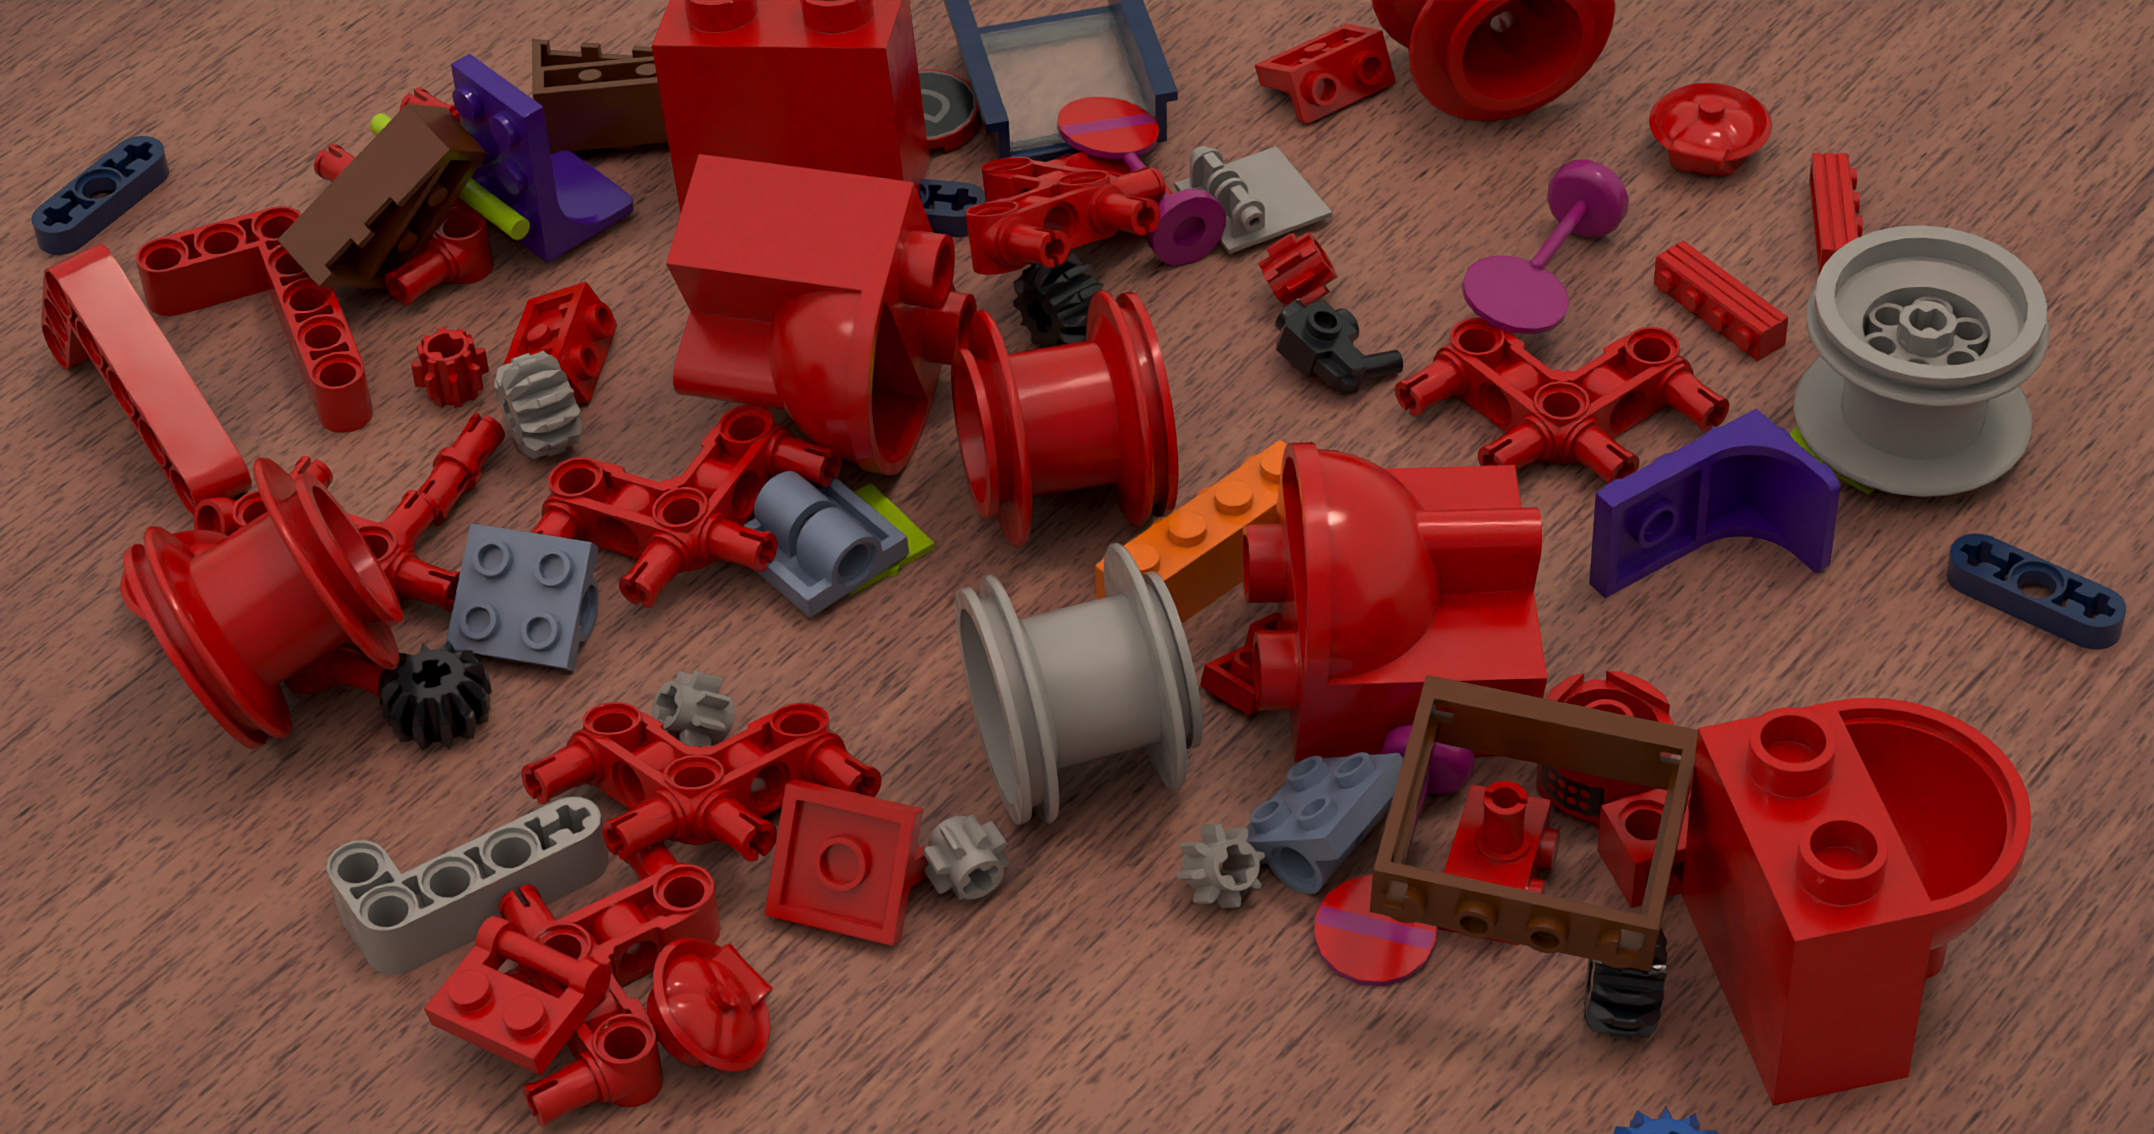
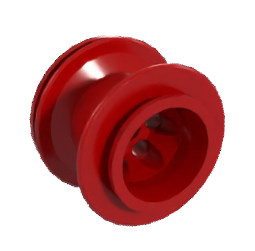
(1497, 54)
(1067, 417)
(265, 602)

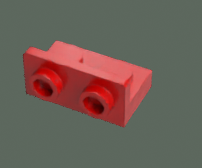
(1330, 70)
(571, 328)

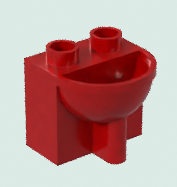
(792, 86)
(817, 303)
(1389, 585)
(1834, 872)

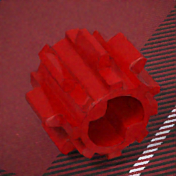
(1297, 269)
(450, 367)

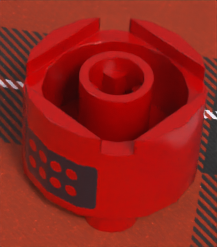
(1622, 694)

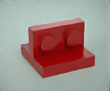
(845, 862)

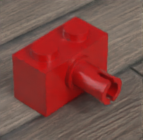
(1504, 839)

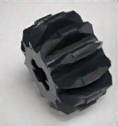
(1056, 301)
(436, 696)
(1625, 999)

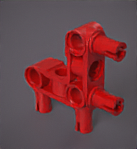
(1046, 209)
(457, 249)
(1557, 412)
(693, 516)
(394, 549)
(694, 790)
(627, 932)

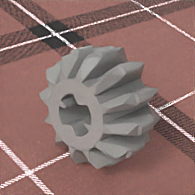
(538, 405)

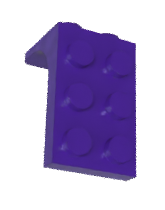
(554, 192)
(1724, 485)

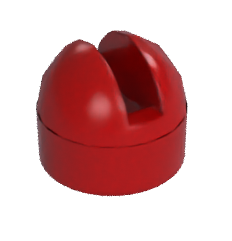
(215, 515)

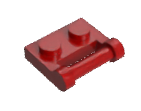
(511, 1015)

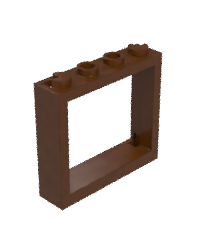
(1551, 736)

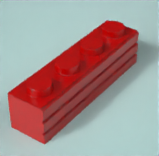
(1833, 204)
(1720, 300)

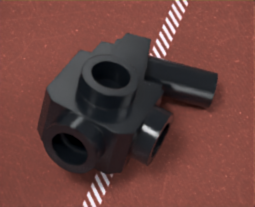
(1321, 345)

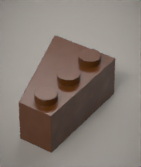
(597, 97)
(385, 200)

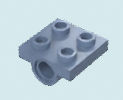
(824, 540)
(524, 597)
(1322, 815)

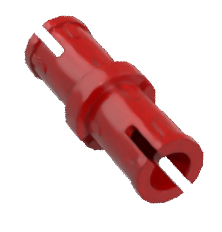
(460, 465)

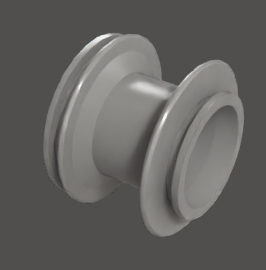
(1921, 361)
(1078, 683)

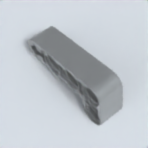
(442, 903)

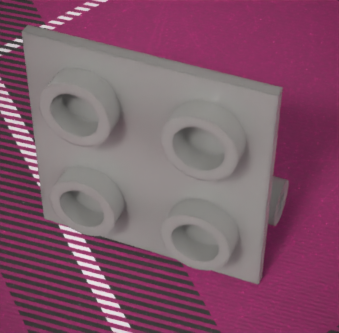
(1258, 193)

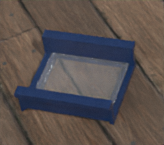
(1040, 64)

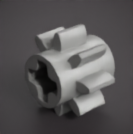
(694, 709)
(965, 857)
(1202, 862)

